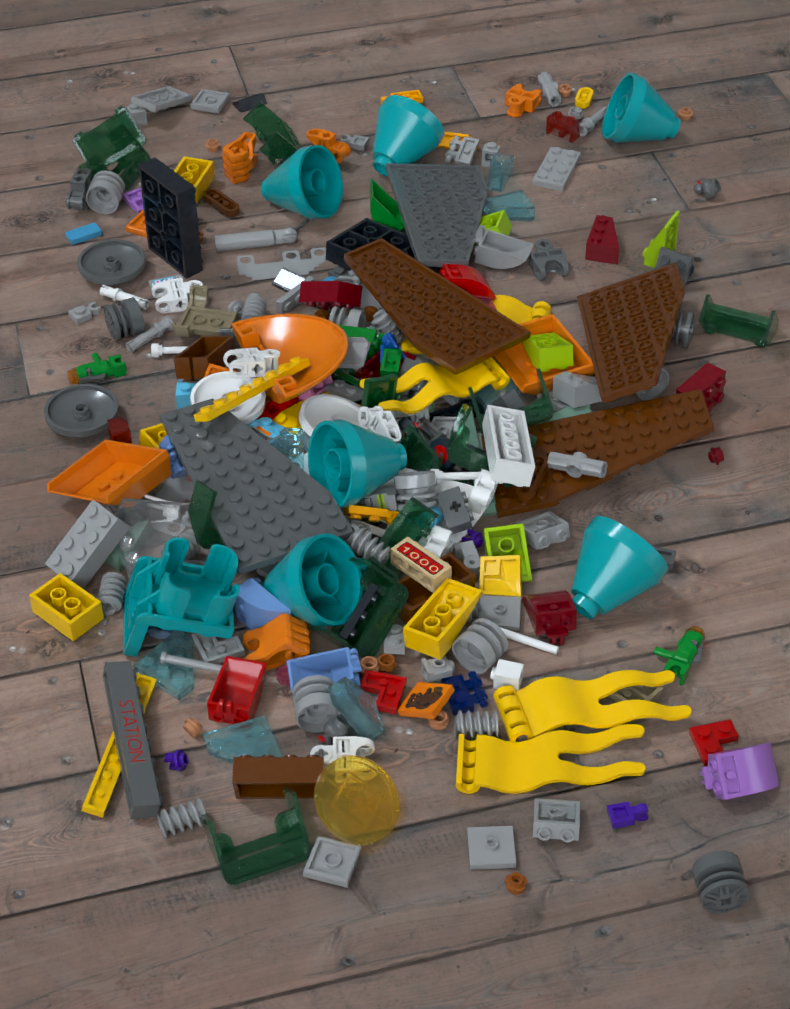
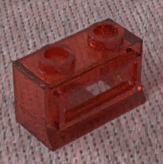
(565, 124)
(119, 430)

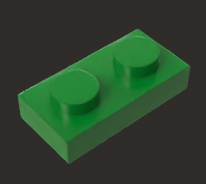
(391, 362)

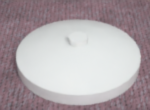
(220, 384)
(326, 408)

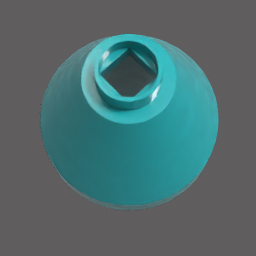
(638, 113)
(404, 132)
(306, 183)
(352, 460)
(613, 567)
(317, 581)

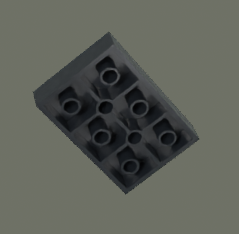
(171, 217)
(362, 234)

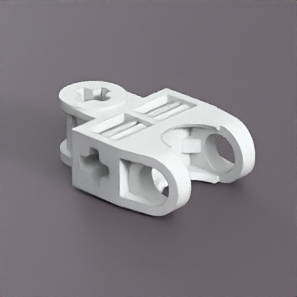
(170, 294)
(252, 362)
(379, 421)
(351, 747)

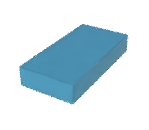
(83, 233)

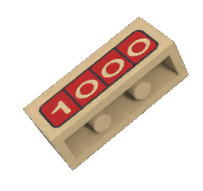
(420, 564)

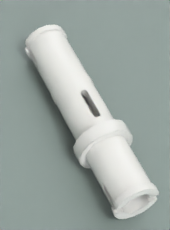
(118, 295)

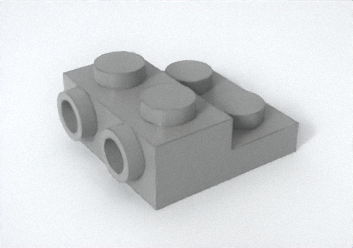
(545, 530)
(556, 819)

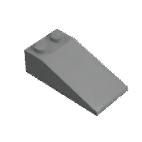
(576, 389)

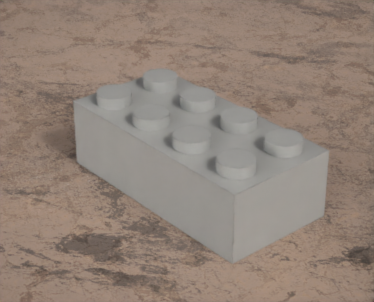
(87, 544)

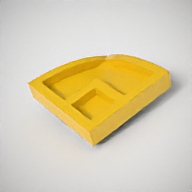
(501, 575)

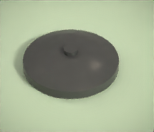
(111, 262)
(81, 410)

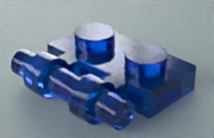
(461, 698)

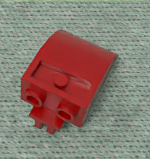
(467, 279)
(236, 690)

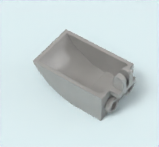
(499, 249)

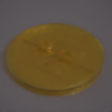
(357, 800)

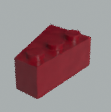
(602, 241)

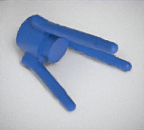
(389, 342)

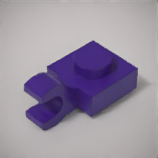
(624, 815)

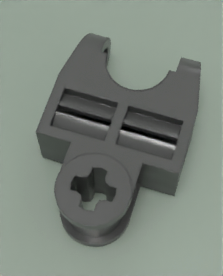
(79, 186)
(547, 260)

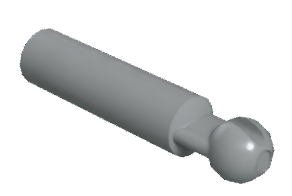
(254, 239)

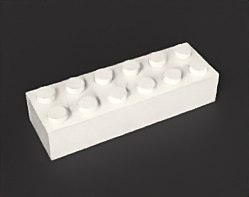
(508, 446)

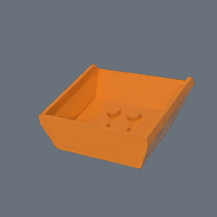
(520, 368)
(113, 473)

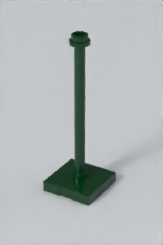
(375, 389)

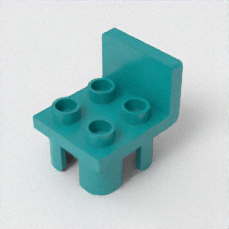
(180, 594)

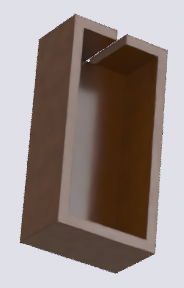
(196, 357)
(419, 594)
(268, 775)

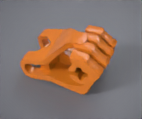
(239, 158)
(278, 641)

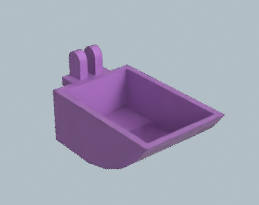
(740, 771)

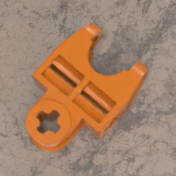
(522, 100)
(328, 140)

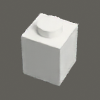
(507, 674)

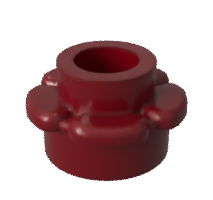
(716, 455)

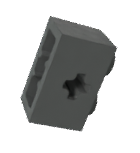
(453, 499)

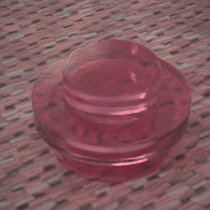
(282, 675)

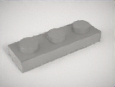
(290, 299)

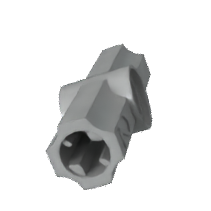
(549, 89)
(577, 464)

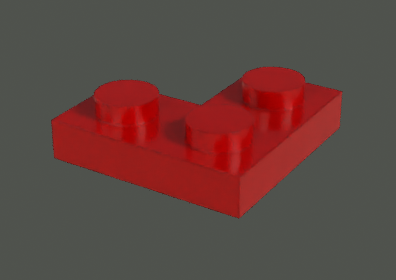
(387, 686)
(710, 736)

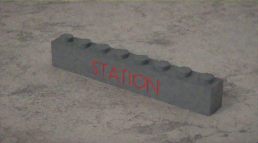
(131, 740)

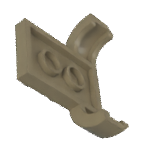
(200, 319)

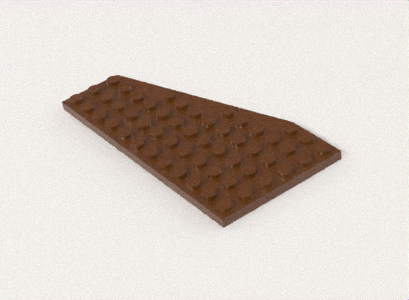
(431, 310)
(631, 330)
(614, 435)

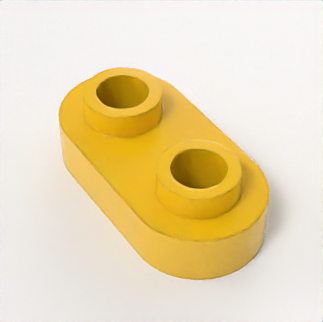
(584, 97)

